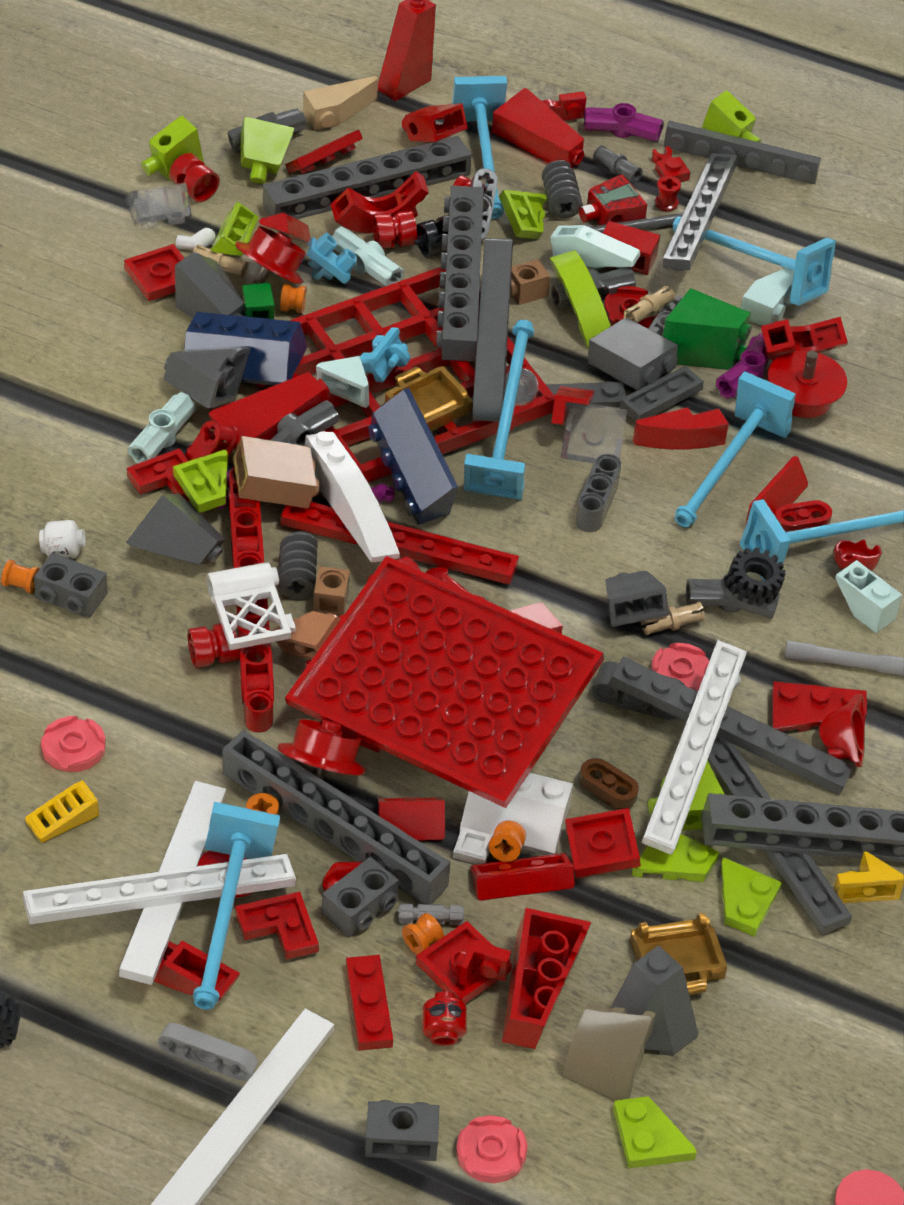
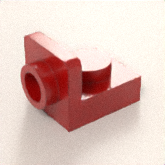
(483, 959)

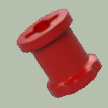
(668, 190)

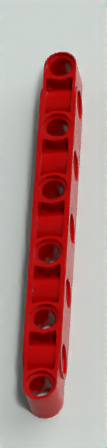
(256, 660)

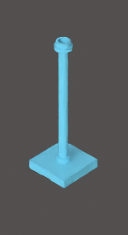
(480, 99)
(810, 268)
(759, 405)
(494, 474)
(766, 533)
(241, 835)

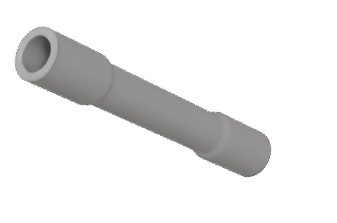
(812, 653)

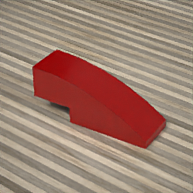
(682, 430)
(184, 970)

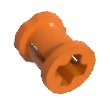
(19, 576)

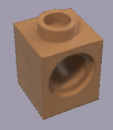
(529, 282)
(331, 590)

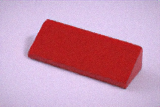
(288, 225)
(784, 487)
(522, 876)

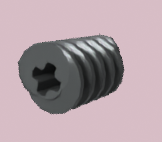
(561, 189)
(297, 565)

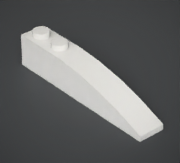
(351, 496)

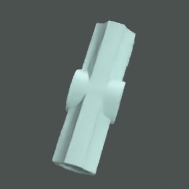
(369, 257)
(162, 428)

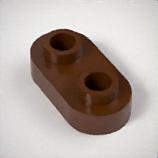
(611, 783)

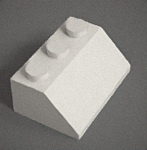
(538, 806)

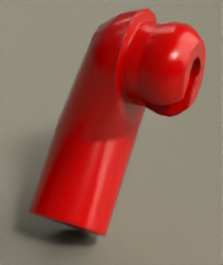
(337, 872)

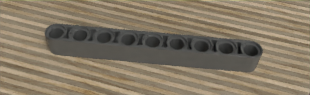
(493, 329)

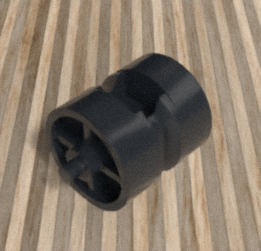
(430, 237)

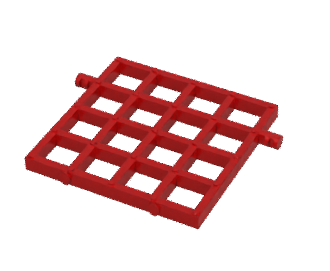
(420, 322)

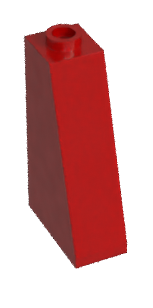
(409, 49)
(537, 129)
(262, 411)

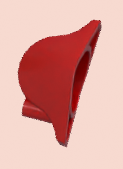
(845, 731)

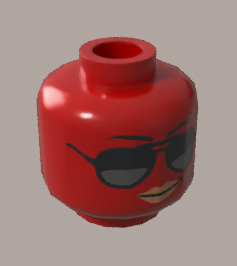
(444, 1019)

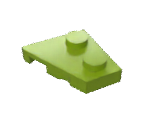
(524, 212)
(204, 480)
(689, 861)
(746, 896)
(649, 1134)

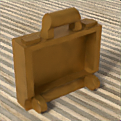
(436, 394)
(688, 943)

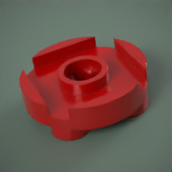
(620, 301)

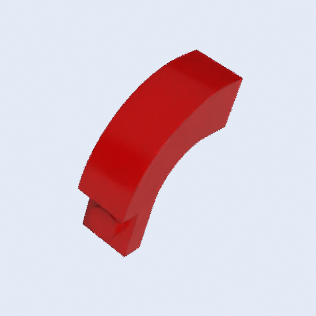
(356, 210)
(817, 337)

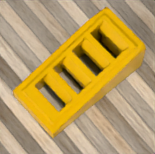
(68, 798)

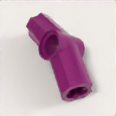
(623, 122)
(752, 361)

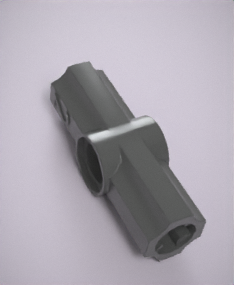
(604, 282)

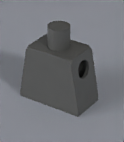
(635, 598)

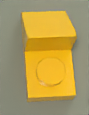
(872, 883)

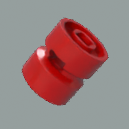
(199, 178)
(394, 229)
(209, 645)

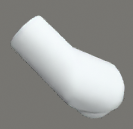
(204, 238)

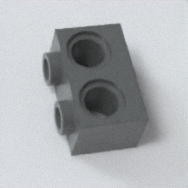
(70, 585)
(360, 897)

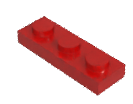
(324, 153)
(369, 1002)

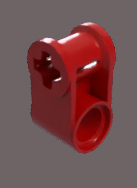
(210, 442)

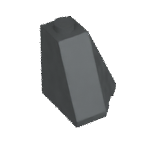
(205, 288)
(208, 374)
(178, 532)
(660, 986)

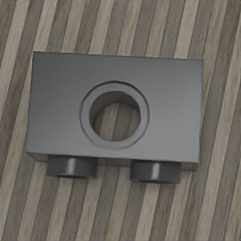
(389, 1142)

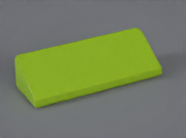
(236, 227)

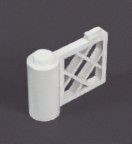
(243, 588)

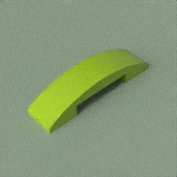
(581, 293)

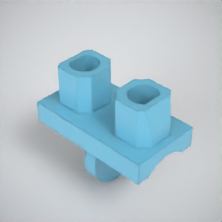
(327, 262)
(386, 354)

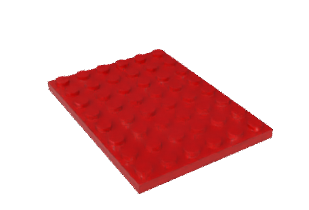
(445, 680)

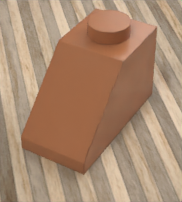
(310, 634)

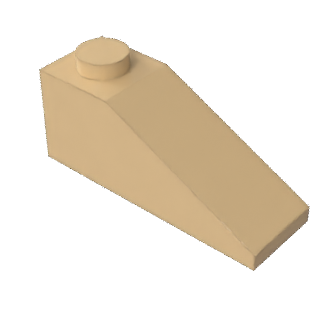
(337, 103)

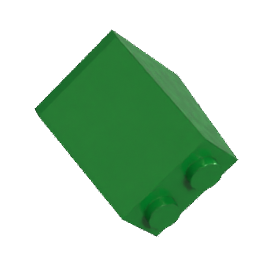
(707, 331)

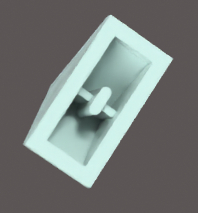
(345, 379)

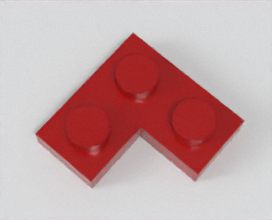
(157, 473)
(283, 916)

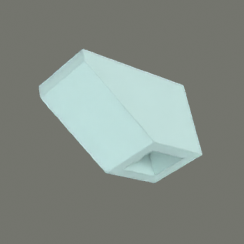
(868, 596)

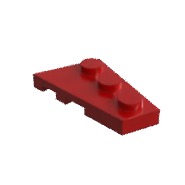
(807, 705)

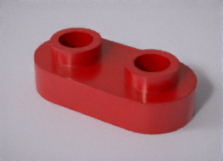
(803, 515)

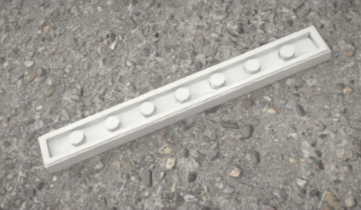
(694, 748)
(184, 851)
(153, 889)
(247, 1111)

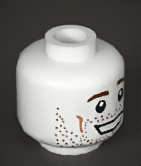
(62, 539)

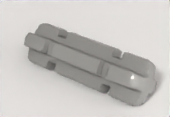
(453, 915)

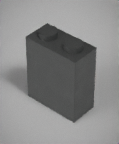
(632, 353)

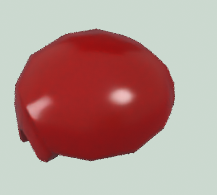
(847, 552)

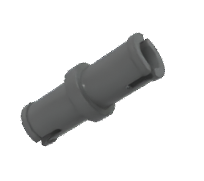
(618, 164)

